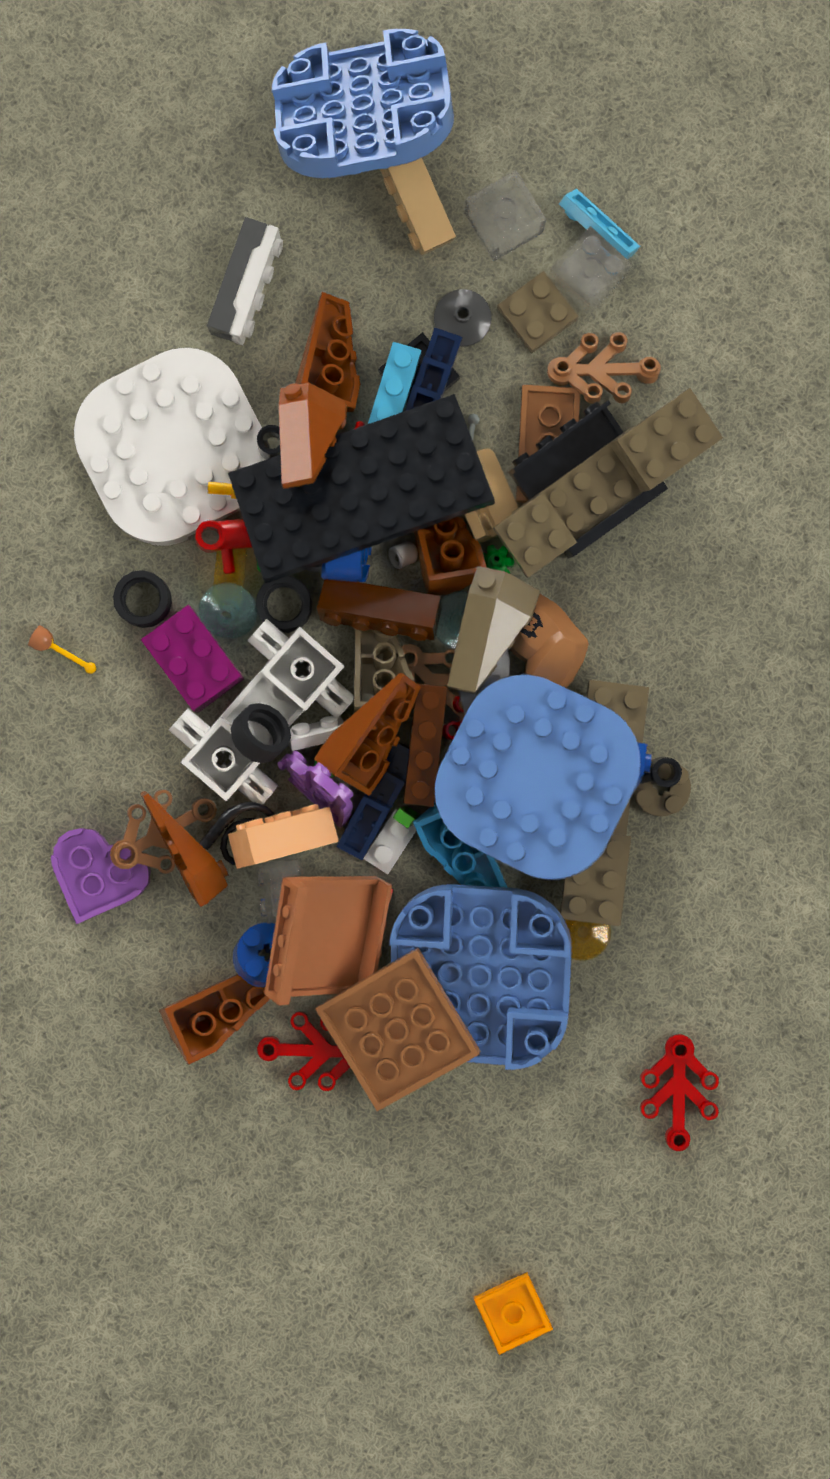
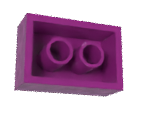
(192, 659)

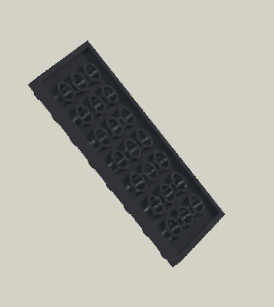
(369, 491)

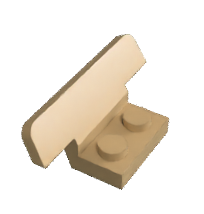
(486, 518)

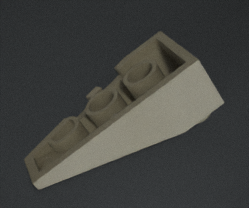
(492, 619)
(376, 663)

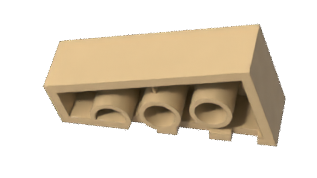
(419, 205)

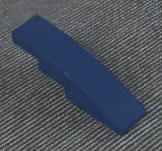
(435, 368)
(375, 808)

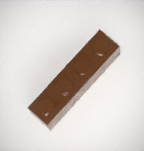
(380, 609)
(425, 745)

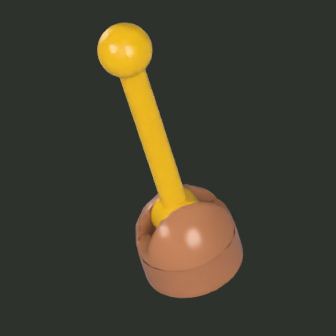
(43, 639)

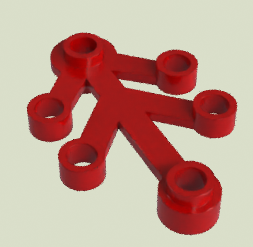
(320, 1050)
(678, 1086)

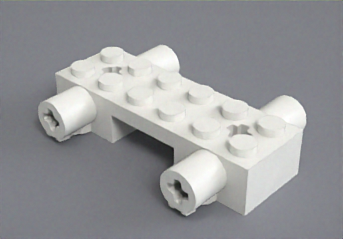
(274, 686)

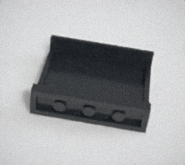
(564, 453)

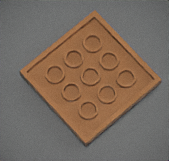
(397, 1029)

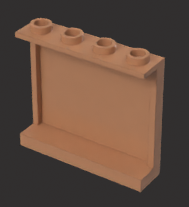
(326, 935)

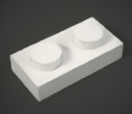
(308, 735)
(389, 844)

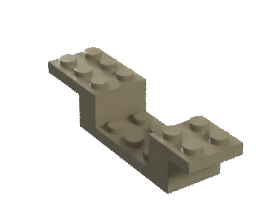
(607, 481)
(599, 891)

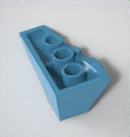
(458, 858)

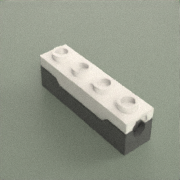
(244, 281)

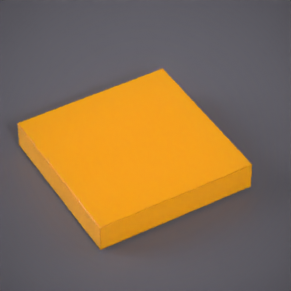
(513, 1313)

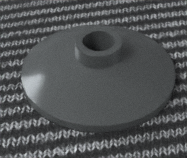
(470, 328)

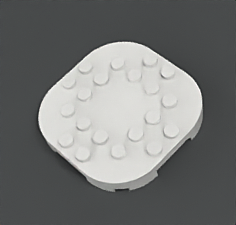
(160, 438)

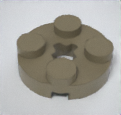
(670, 801)

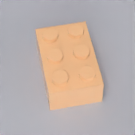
(282, 835)

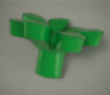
(501, 555)

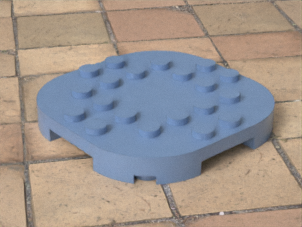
(362, 105)
(537, 777)
(499, 962)

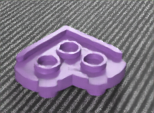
(318, 786)
(90, 877)

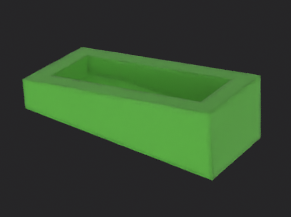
(406, 816)

